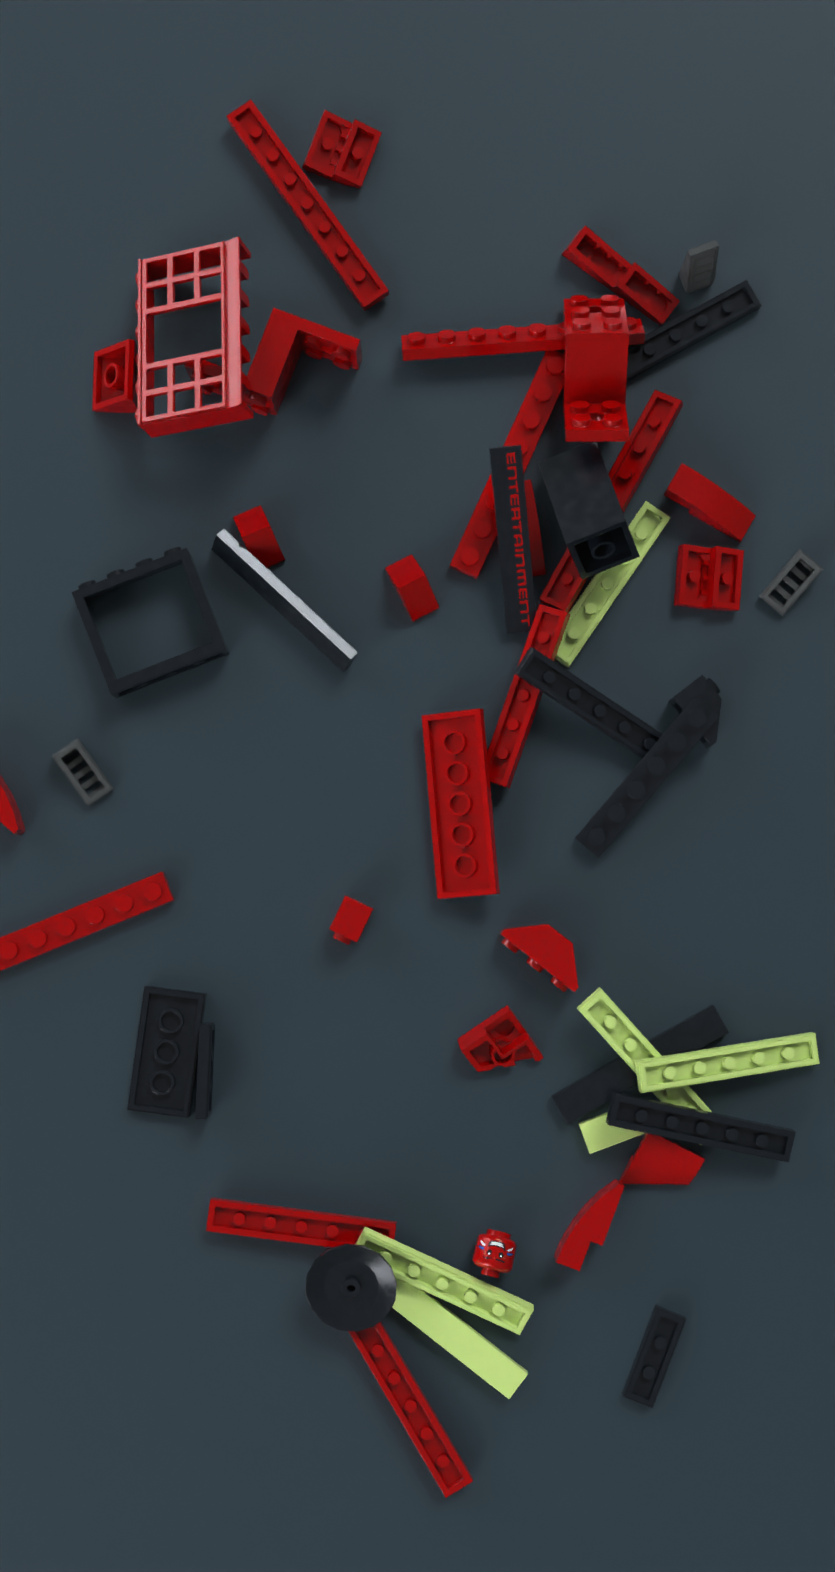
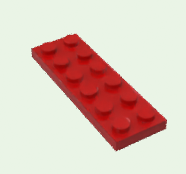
(460, 804)

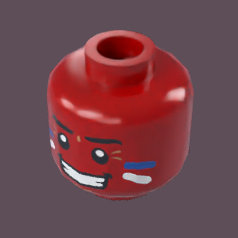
(494, 1253)

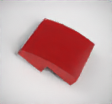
(341, 150)
(708, 577)

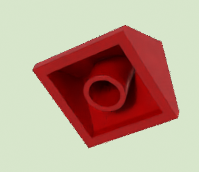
(115, 378)

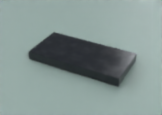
(166, 1051)

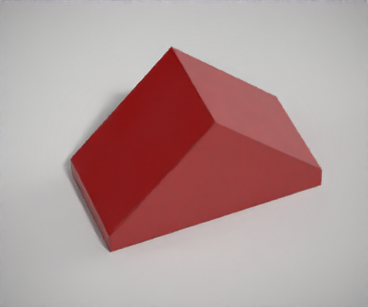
(259, 536)
(412, 587)

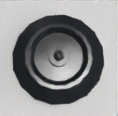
(351, 1287)

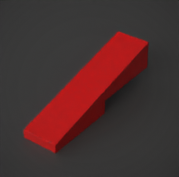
(620, 276)

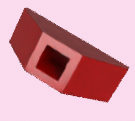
(546, 950)

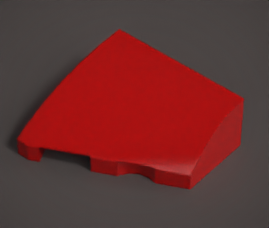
(498, 1042)
(661, 1163)

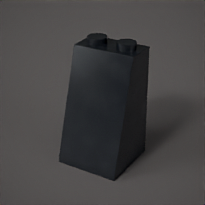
(588, 509)

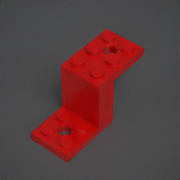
(278, 355)
(595, 369)

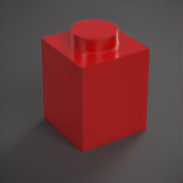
(350, 920)

